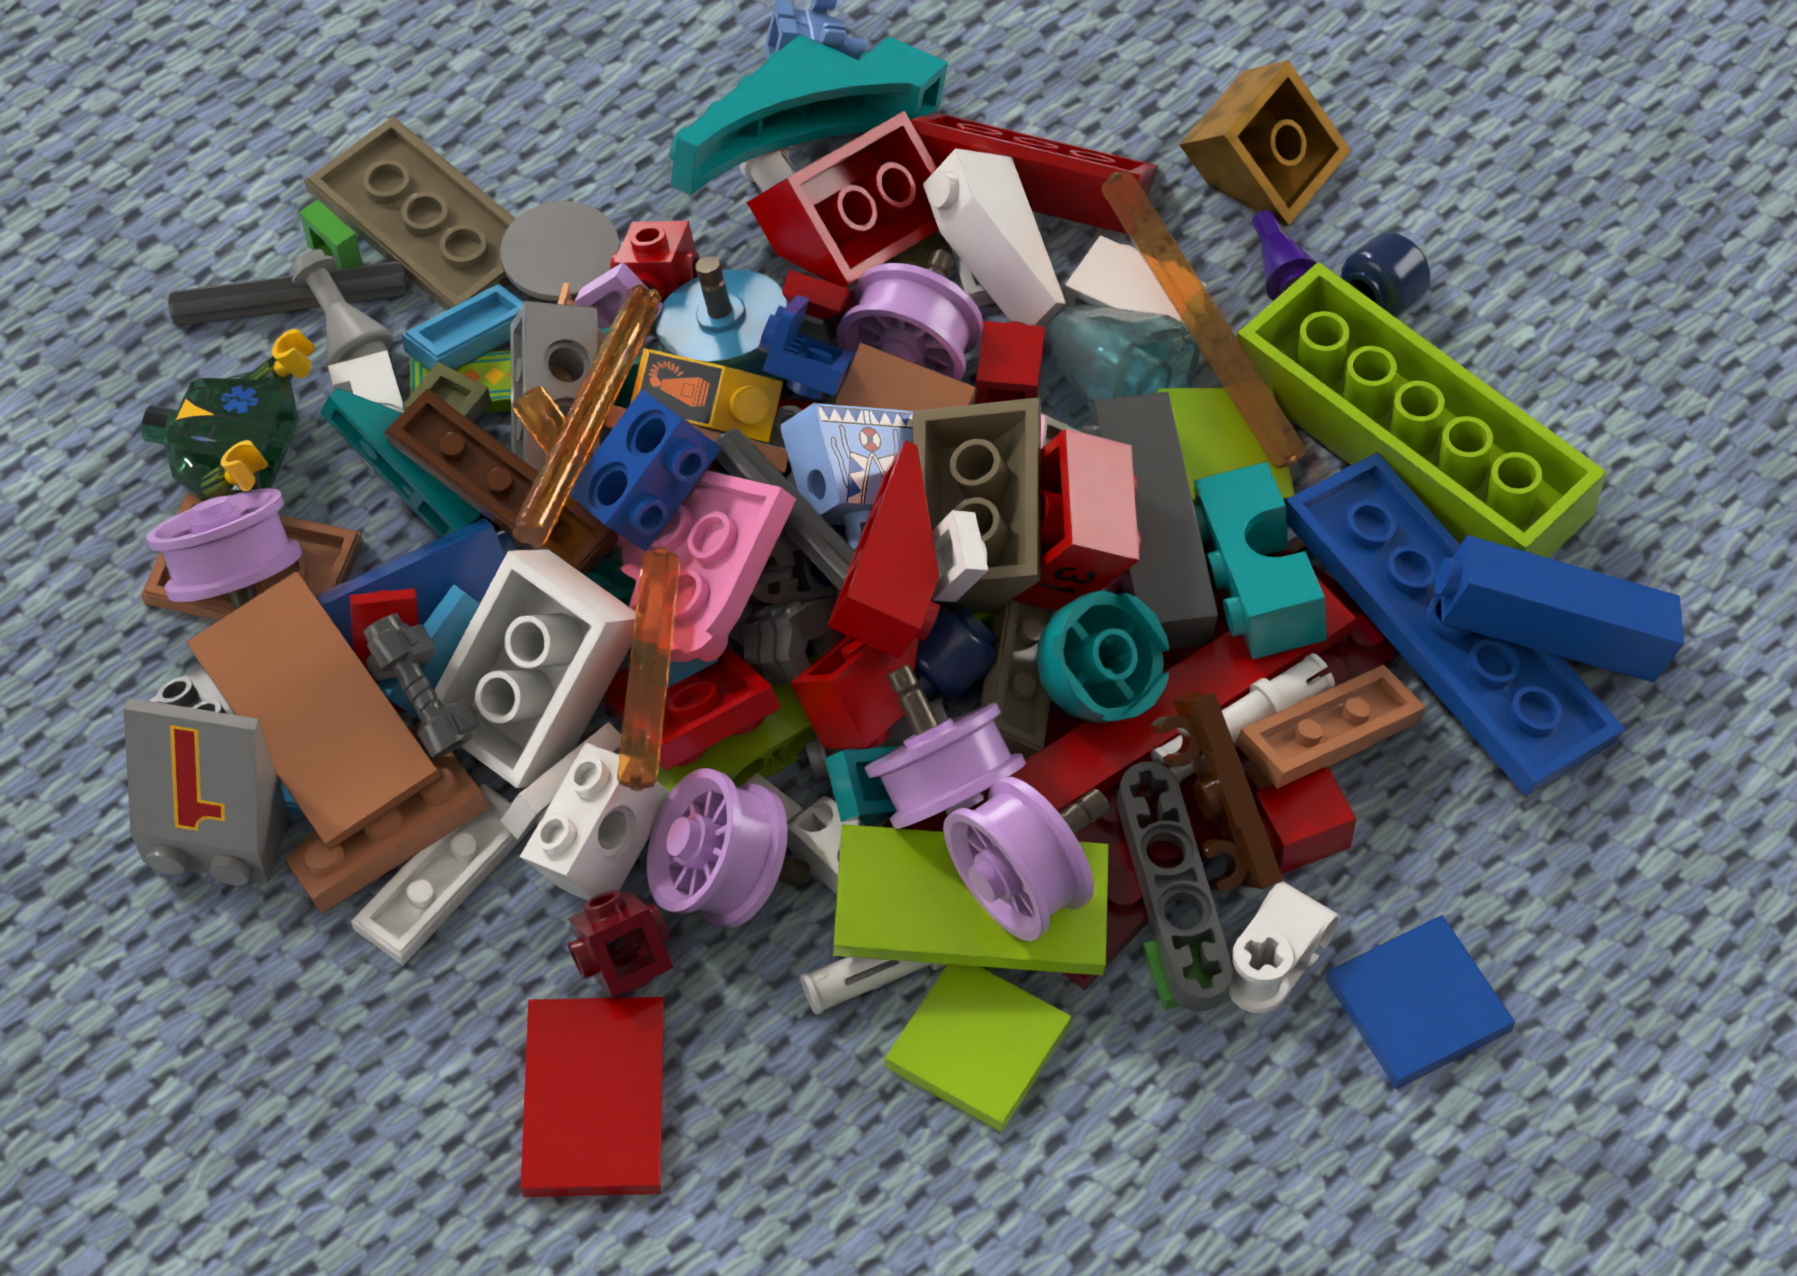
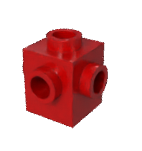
(659, 254)

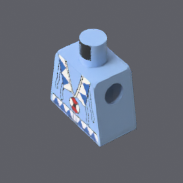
(842, 457)

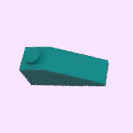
(363, 427)

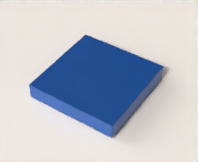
(1419, 1001)

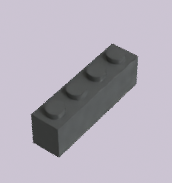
(1172, 562)

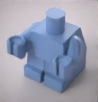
(813, 23)

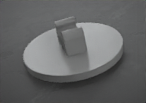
(557, 246)

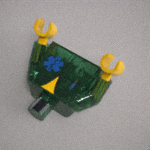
(233, 428)

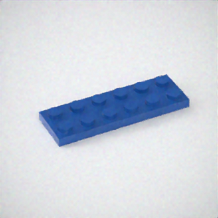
(1386, 555)

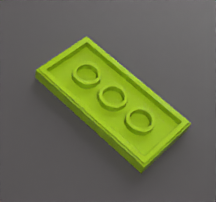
(909, 904)

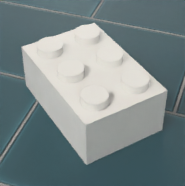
(536, 663)

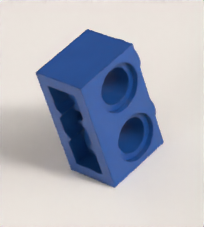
(644, 470)

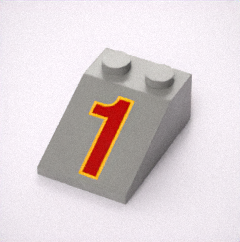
(202, 792)

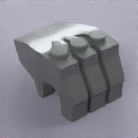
(780, 634)

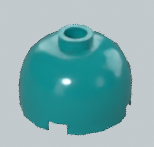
(1103, 657)

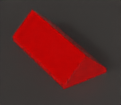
(1055, 175)

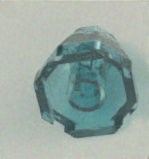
(1120, 352)

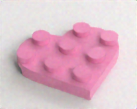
(723, 545)

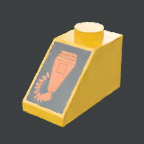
(710, 393)

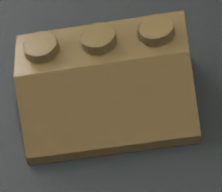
(987, 464)

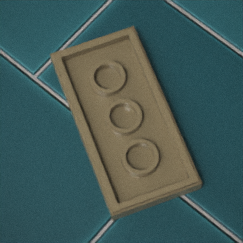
(417, 212)

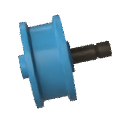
(720, 317)

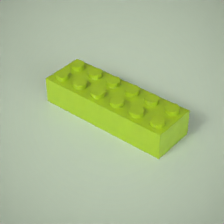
(1457, 443)

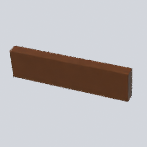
(491, 477)

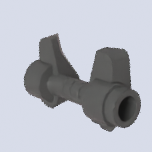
(401, 653)

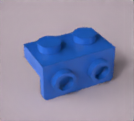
(806, 362)

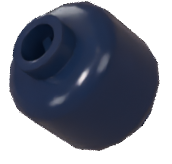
(1389, 272)
(954, 655)

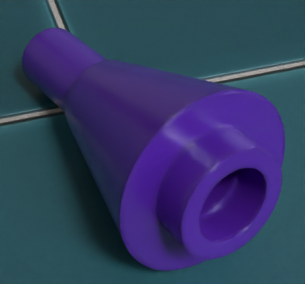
(1282, 257)

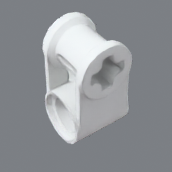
(1278, 947)

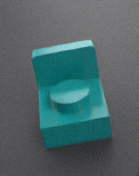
(854, 791)

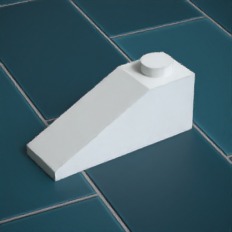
(994, 233)

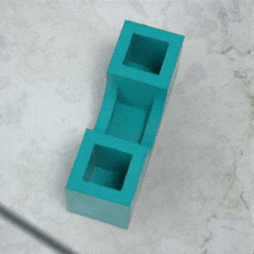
(1268, 599)

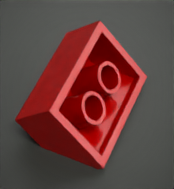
(852, 204)

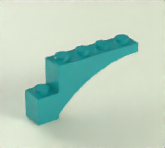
(804, 97)

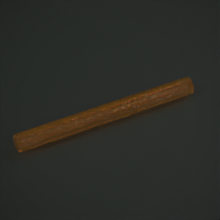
(1203, 320)
(586, 417)

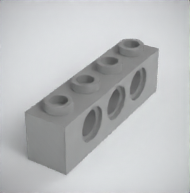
(543, 338)

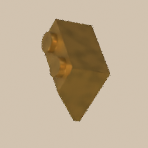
(1267, 142)

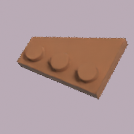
(389, 840)

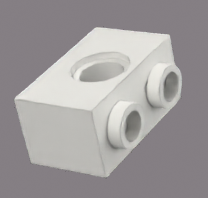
(593, 827)

